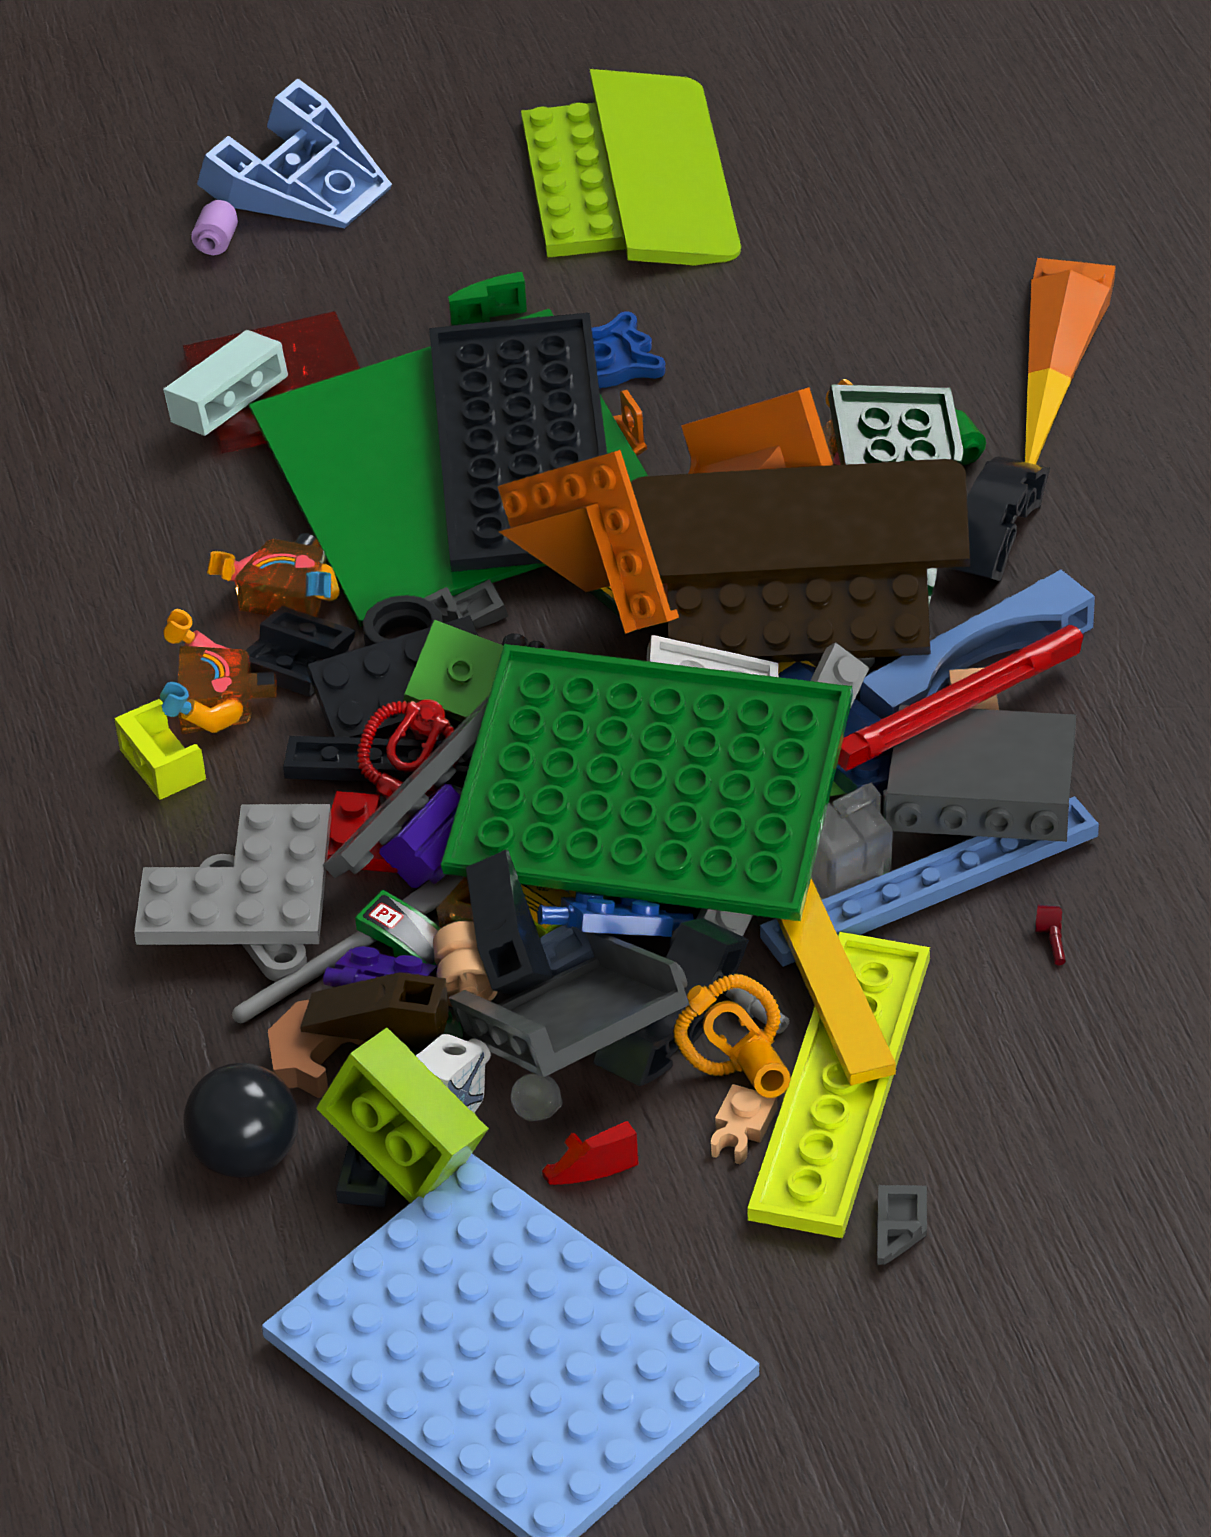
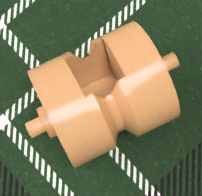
(460, 961)

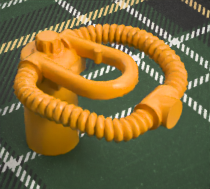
(753, 1052)

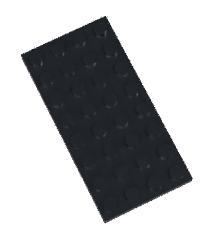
(509, 408)

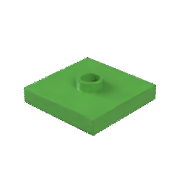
(454, 670)

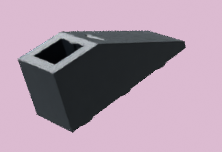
(505, 926)

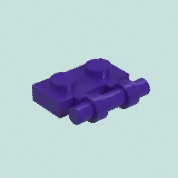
(367, 963)

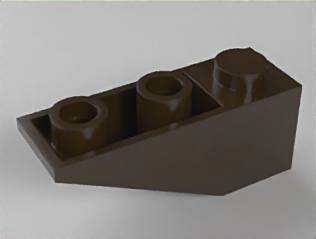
(405, 1003)

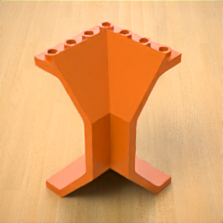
(589, 521)

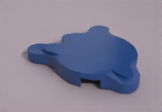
(622, 352)

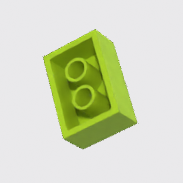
(401, 1116)

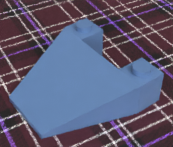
(312, 177)

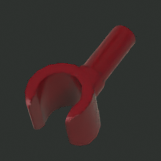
(1050, 921)

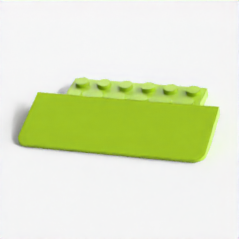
(632, 172)

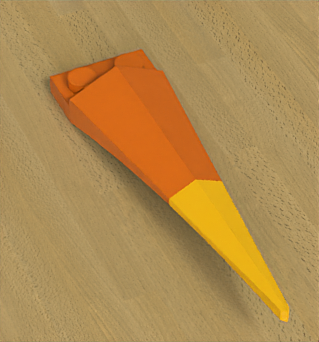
(1064, 315)

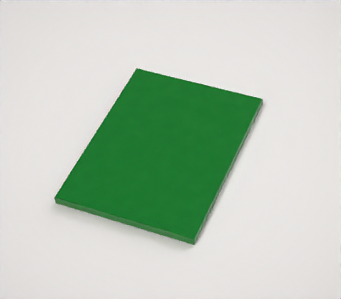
(652, 780)

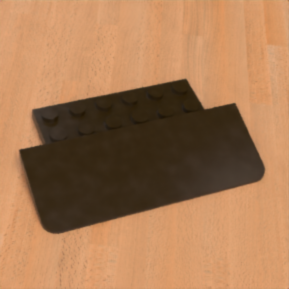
(806, 555)

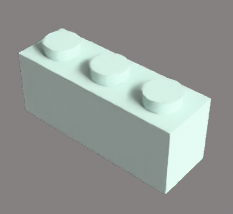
(225, 382)

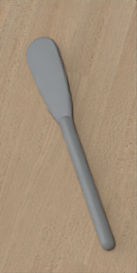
(423, 899)

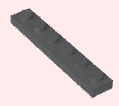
(408, 797)

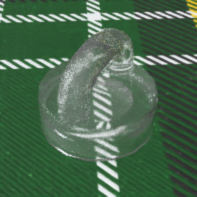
(536, 1097)

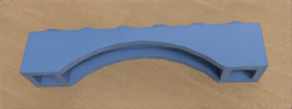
(1002, 628)

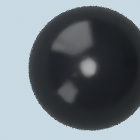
(240, 1120)

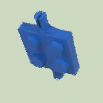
(623, 916)

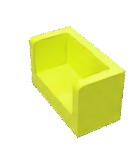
(157, 752)

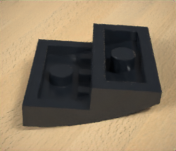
(293, 641)

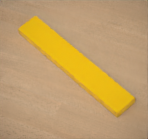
(837, 993)

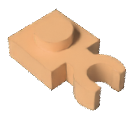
(741, 1118)

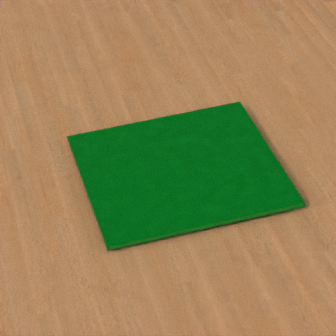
(371, 477)

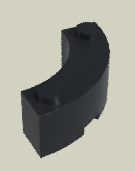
(996, 499)
(704, 954)

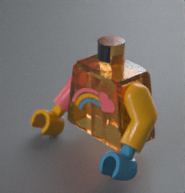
(279, 576)
(213, 681)

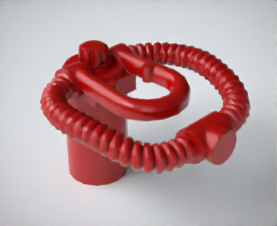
(427, 723)

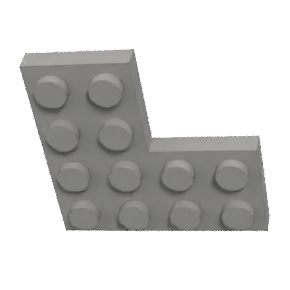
(264, 899)

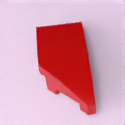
(595, 1157)

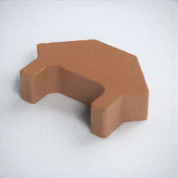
(299, 1054)

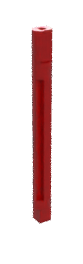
(959, 696)

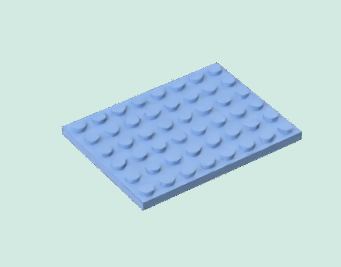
(511, 1354)

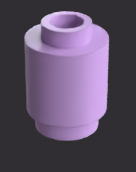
(215, 227)

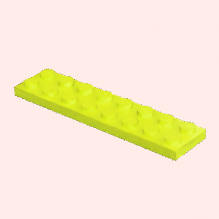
(825, 1122)

